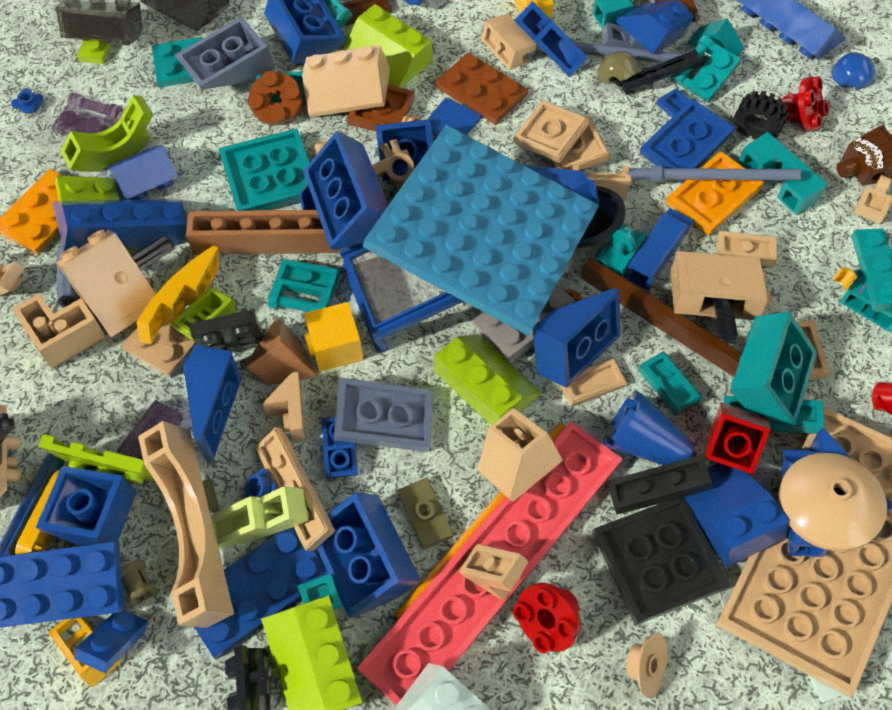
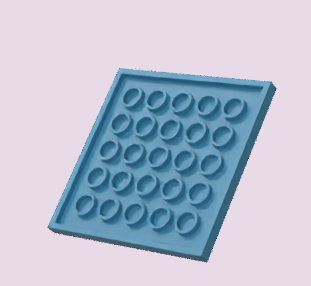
(483, 228)

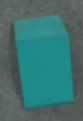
(722, 34)

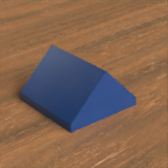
(411, 135)

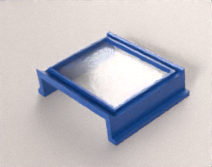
(390, 295)

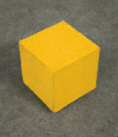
(333, 337)

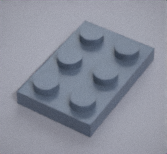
(383, 415)

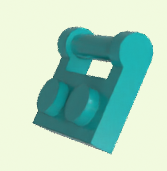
(712, 74)
(303, 279)

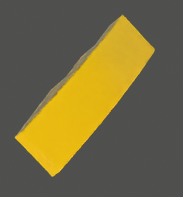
(178, 292)

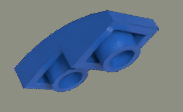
(339, 456)

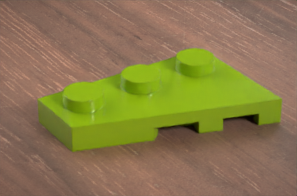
(87, 458)

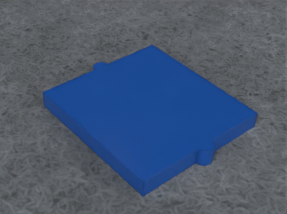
(453, 115)

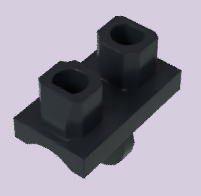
(252, 678)

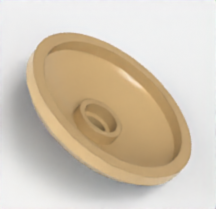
(823, 515)

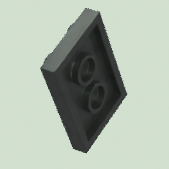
(228, 331)

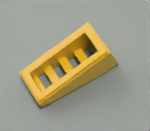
(87, 673)

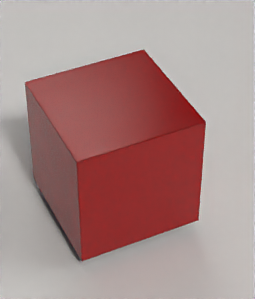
(737, 438)

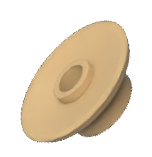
(648, 663)

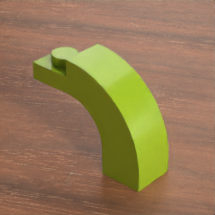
(98, 150)

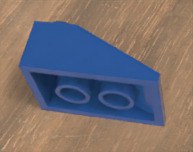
(576, 336)
(211, 391)
(737, 514)

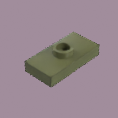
(425, 513)

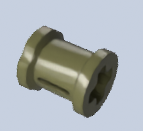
(137, 582)

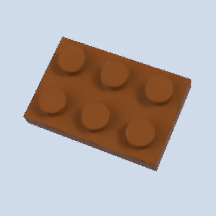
(481, 88)

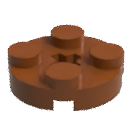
(271, 84)

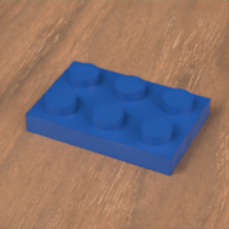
(687, 138)

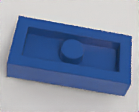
(111, 640)

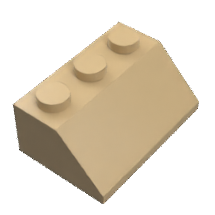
(346, 80)

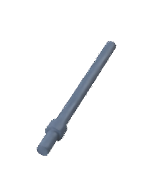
(641, 54)
(657, 173)

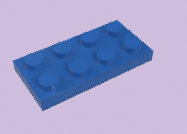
(60, 584)
(262, 586)

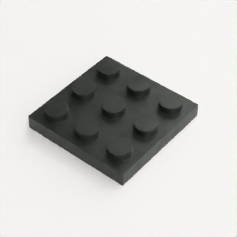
(660, 559)

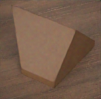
(279, 355)

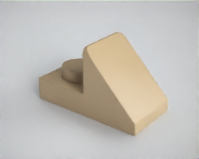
(288, 401)
(494, 569)

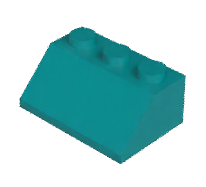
(774, 368)

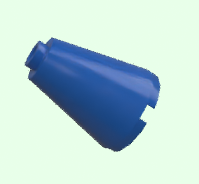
(648, 433)

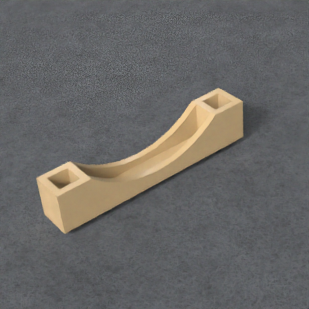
(200, 585)

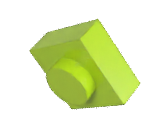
(93, 51)

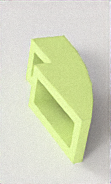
(260, 516)

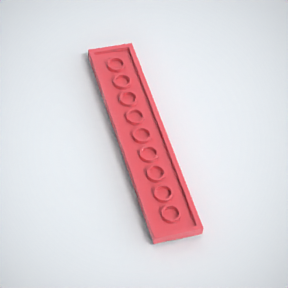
(456, 610)

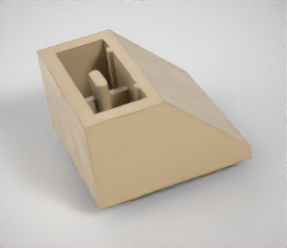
(516, 454)

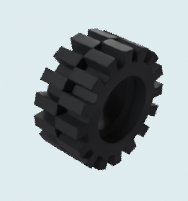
(765, 106)

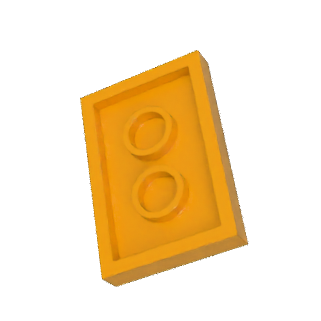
(713, 200)
(32, 216)

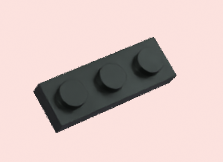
(659, 484)

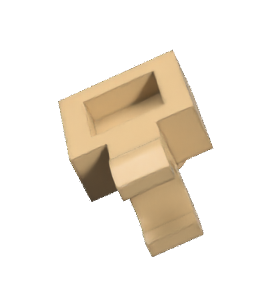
(874, 202)

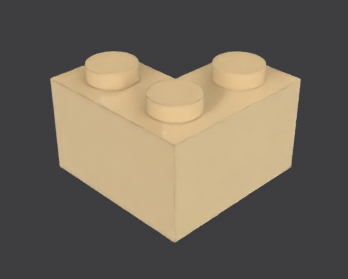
(58, 334)

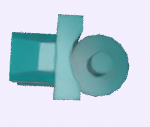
(621, 249)

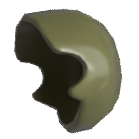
(618, 64)

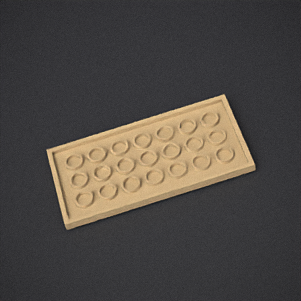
(827, 608)

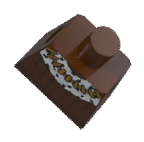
(868, 157)

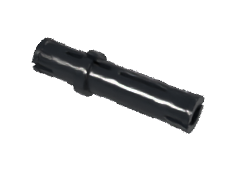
(651, 75)

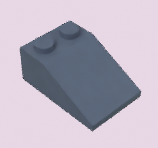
(227, 56)

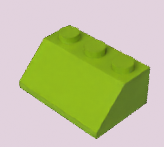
(403, 46)
(484, 377)
(312, 657)

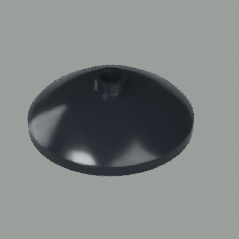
(606, 219)

